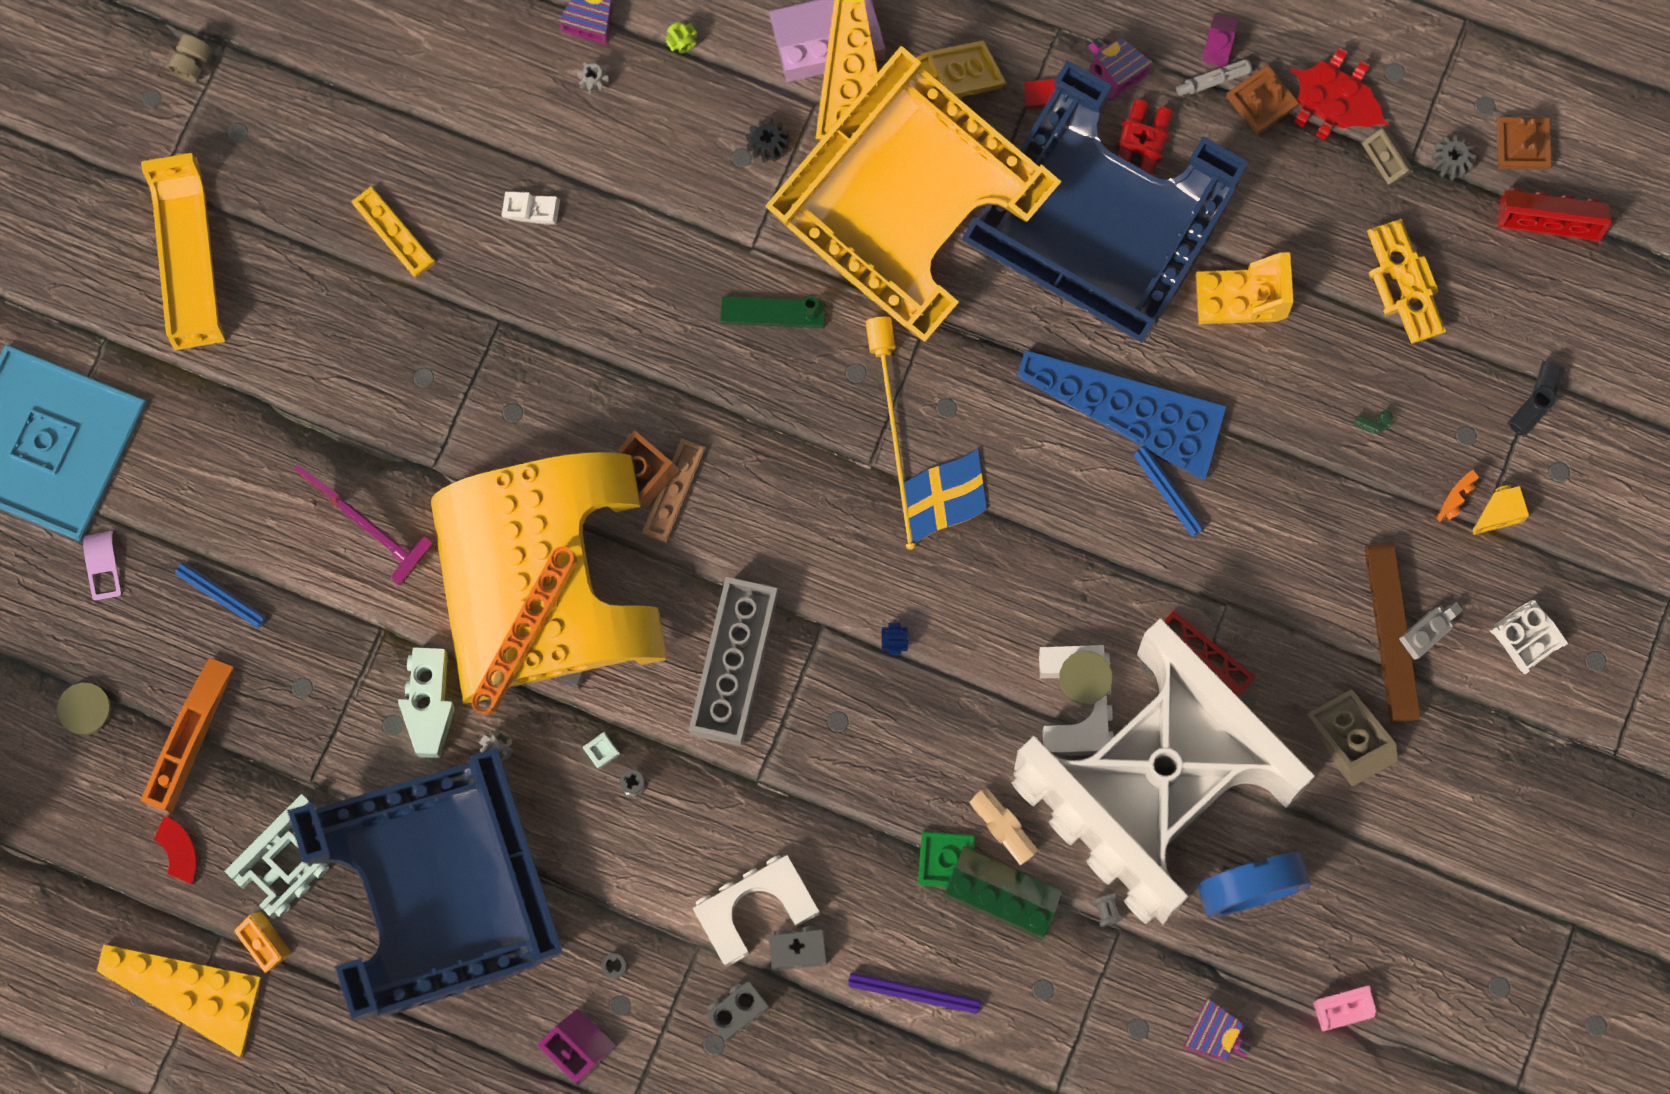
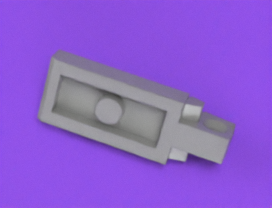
(1429, 629)

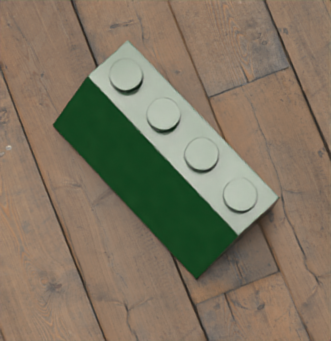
(1002, 893)

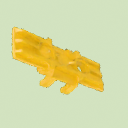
(1413, 278)

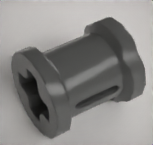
(628, 776)
(1107, 910)

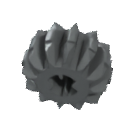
(1445, 162)

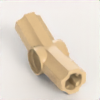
(1003, 826)

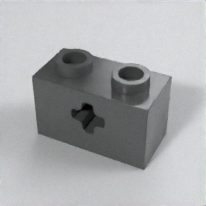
(812, 955)

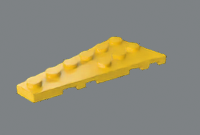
(848, 62)
(200, 996)

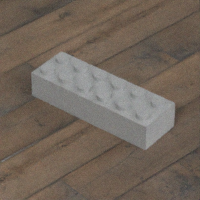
(733, 661)

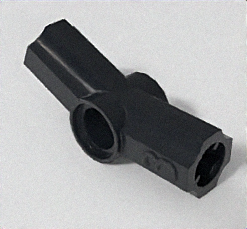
(1531, 412)

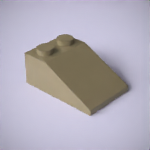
(1353, 737)

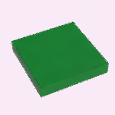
(939, 855)

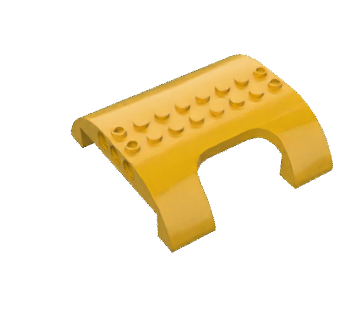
(897, 186)
(494, 545)

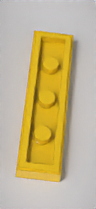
(393, 232)

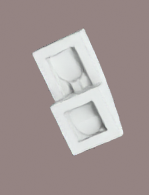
(529, 208)

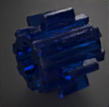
(894, 638)

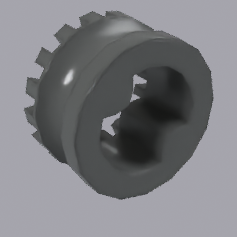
(614, 974)

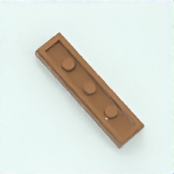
(671, 498)

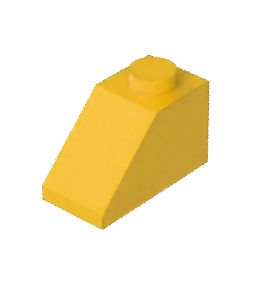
(1502, 510)

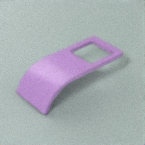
(100, 559)

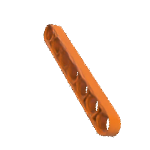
(512, 638)

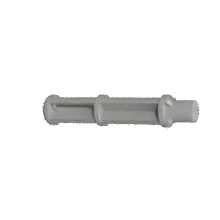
(1215, 77)

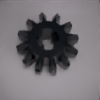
(758, 144)

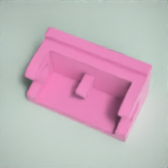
(1345, 1008)

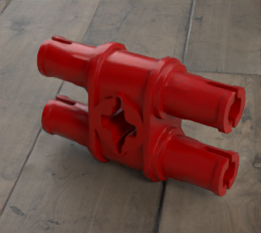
(1155, 136)

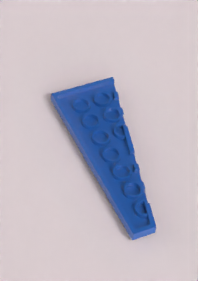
(1161, 420)

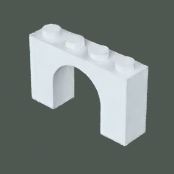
(1082, 738)
(778, 879)

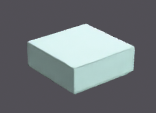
(601, 750)

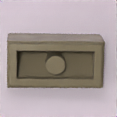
(1387, 156)

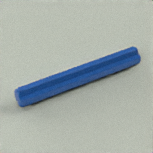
(1168, 491)
(220, 595)

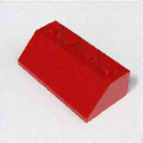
(1553, 215)

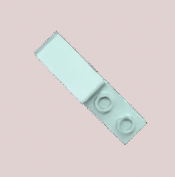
(429, 725)

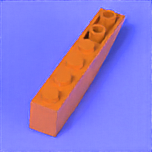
(186, 737)

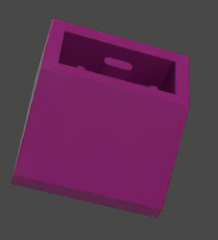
(576, 1046)

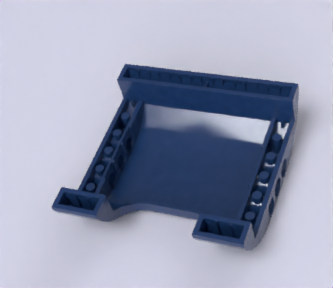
(1109, 229)
(443, 884)

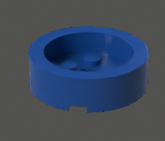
(1254, 885)

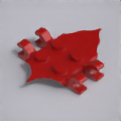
(1336, 96)

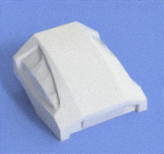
(1533, 636)

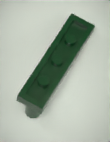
(773, 312)

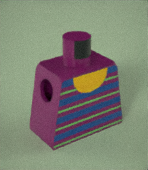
(588, 19)
(1118, 64)
(1216, 1034)

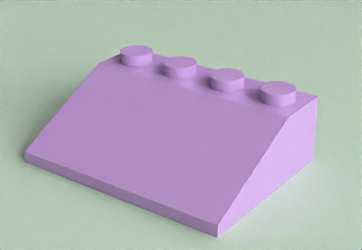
(804, 37)

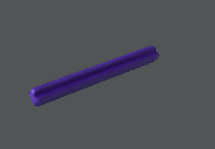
(914, 993)

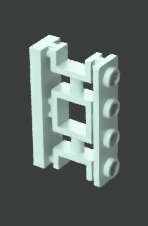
(267, 847)

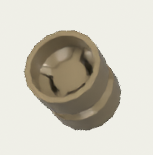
(189, 58)

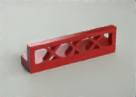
(1222, 674)

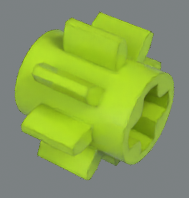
(681, 37)

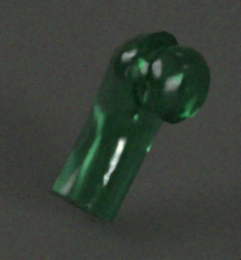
(1375, 424)

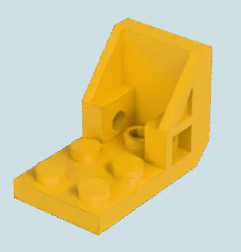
(963, 69)
(1248, 295)

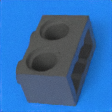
(741, 1016)

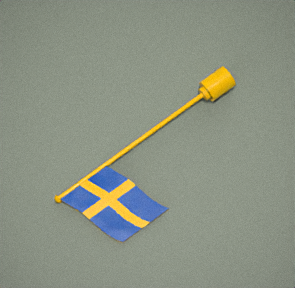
(940, 494)

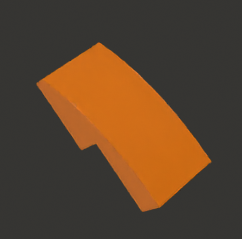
(1454, 501)

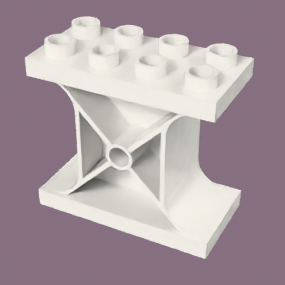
(1131, 812)

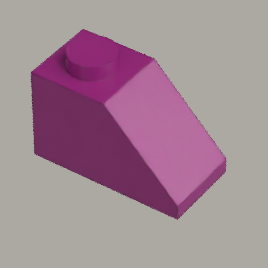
(1219, 40)

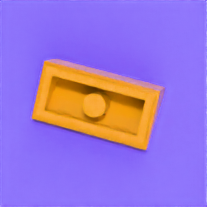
(262, 941)

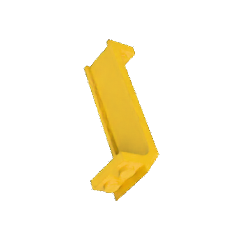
(184, 251)

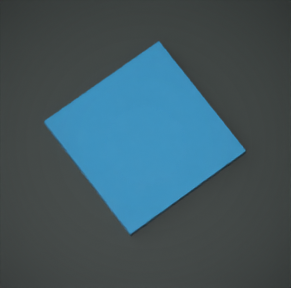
(59, 441)

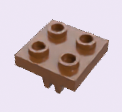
(1262, 99)
(1523, 143)

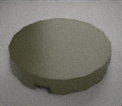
(1085, 677)
(84, 709)

